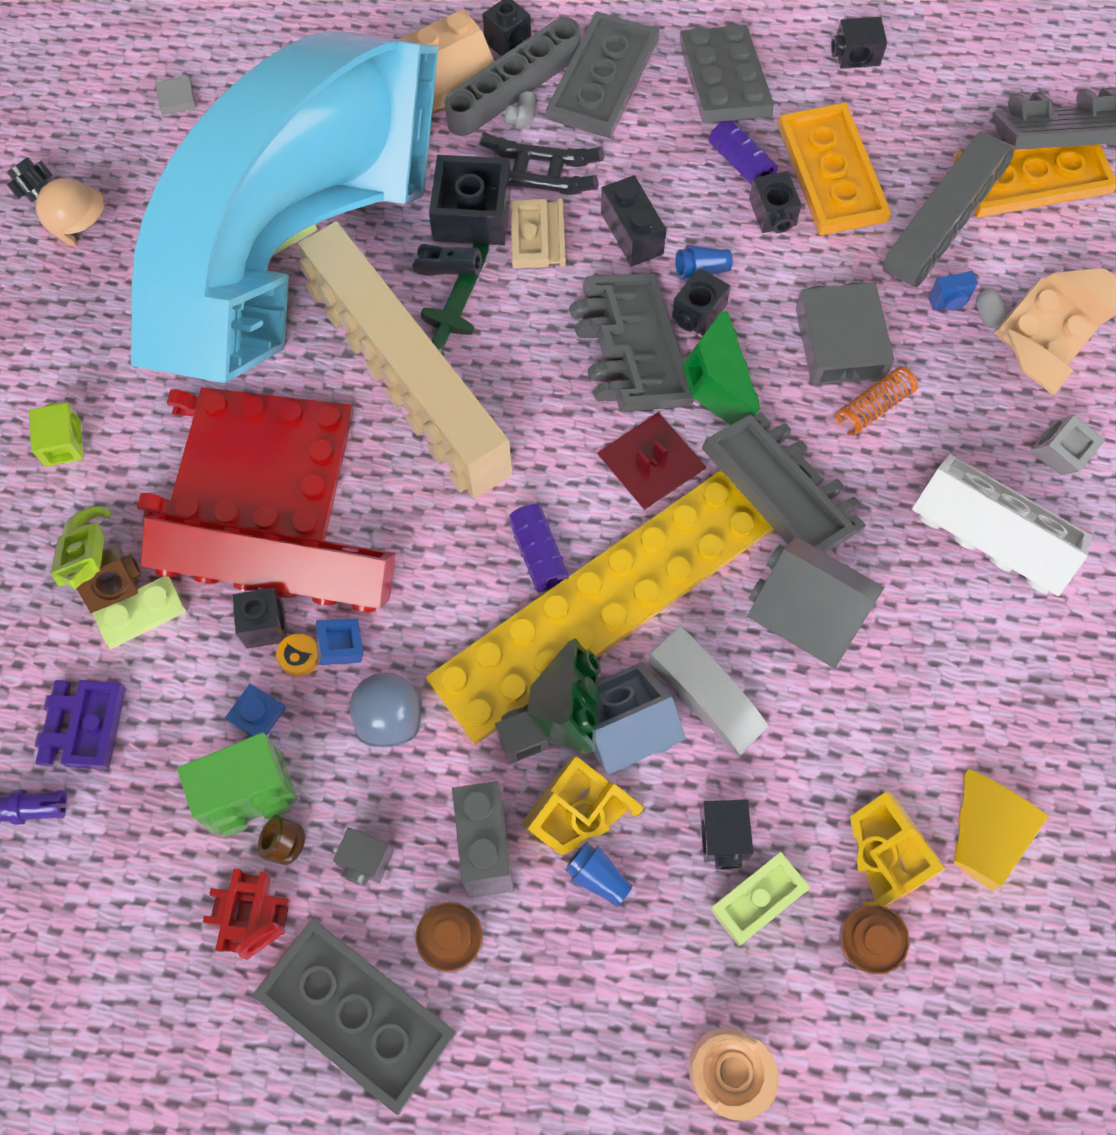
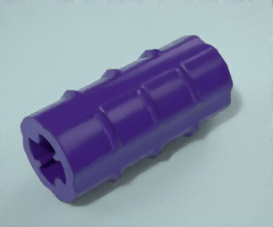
(741, 151)
(538, 547)

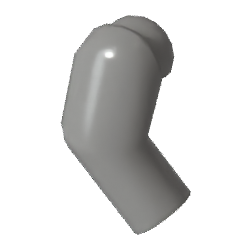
(523, 114)
(991, 308)

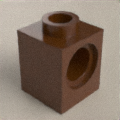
(101, 593)

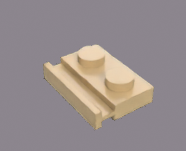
(537, 233)

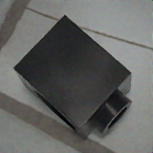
(506, 26)
(859, 42)
(775, 202)
(700, 290)
(259, 618)
(726, 833)

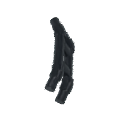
(556, 157)

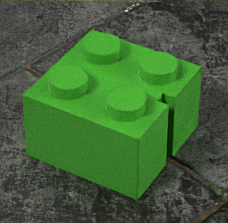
(237, 785)

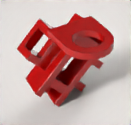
(255, 914)

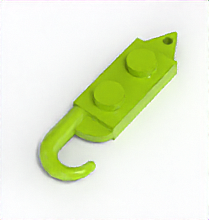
(79, 548)

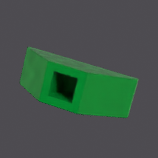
(720, 374)

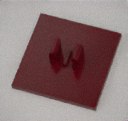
(651, 461)

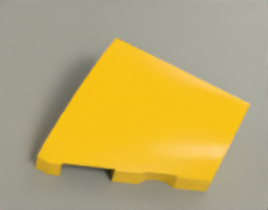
(565, 820)
(993, 829)
(883, 837)

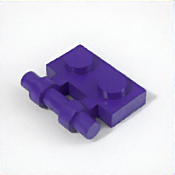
(91, 727)

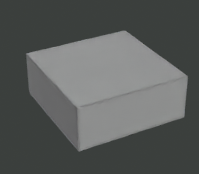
(175, 95)

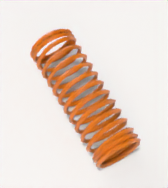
(854, 417)

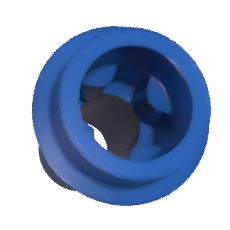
(708, 259)
(597, 873)

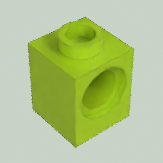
(55, 434)

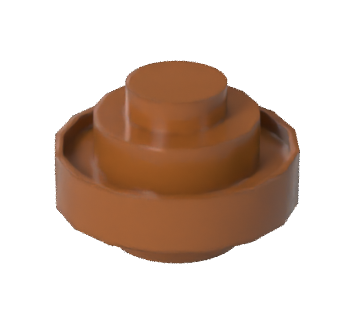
(449, 937)
(874, 939)

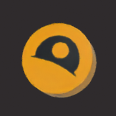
(297, 655)

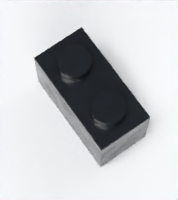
(633, 220)

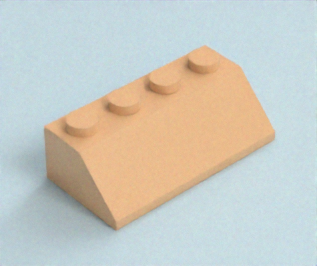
(460, 52)

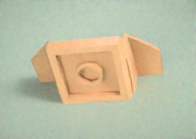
(1057, 321)

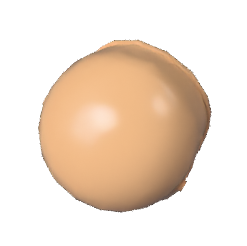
(68, 208)
(733, 1073)

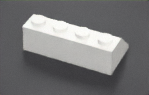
(1003, 525)

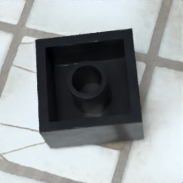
(470, 199)

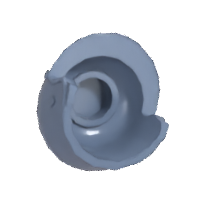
(385, 710)

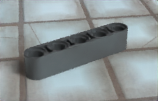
(515, 72)
(948, 209)

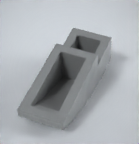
(707, 690)

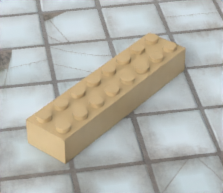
(406, 361)

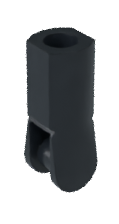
(447, 260)

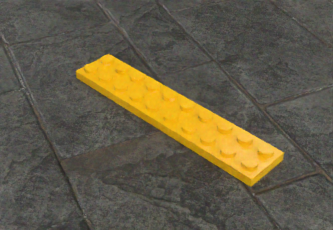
(600, 602)

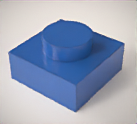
(953, 291)
(338, 641)
(255, 712)

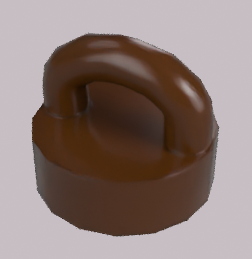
(281, 841)

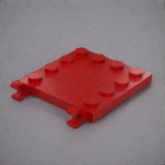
(257, 461)

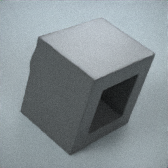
(520, 736)
(362, 857)

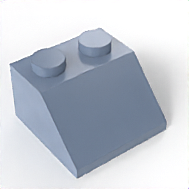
(634, 719)

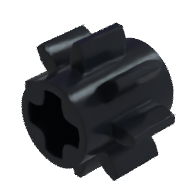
(28, 178)

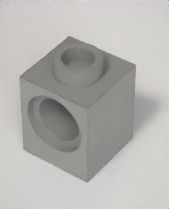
(1067, 445)

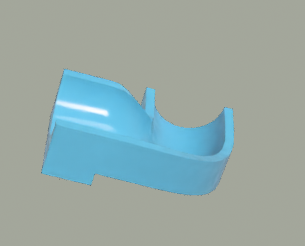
(282, 149)

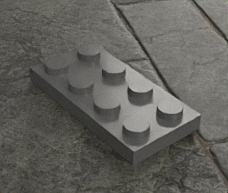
(602, 74)
(725, 74)
(355, 1016)

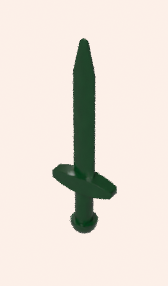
(449, 319)

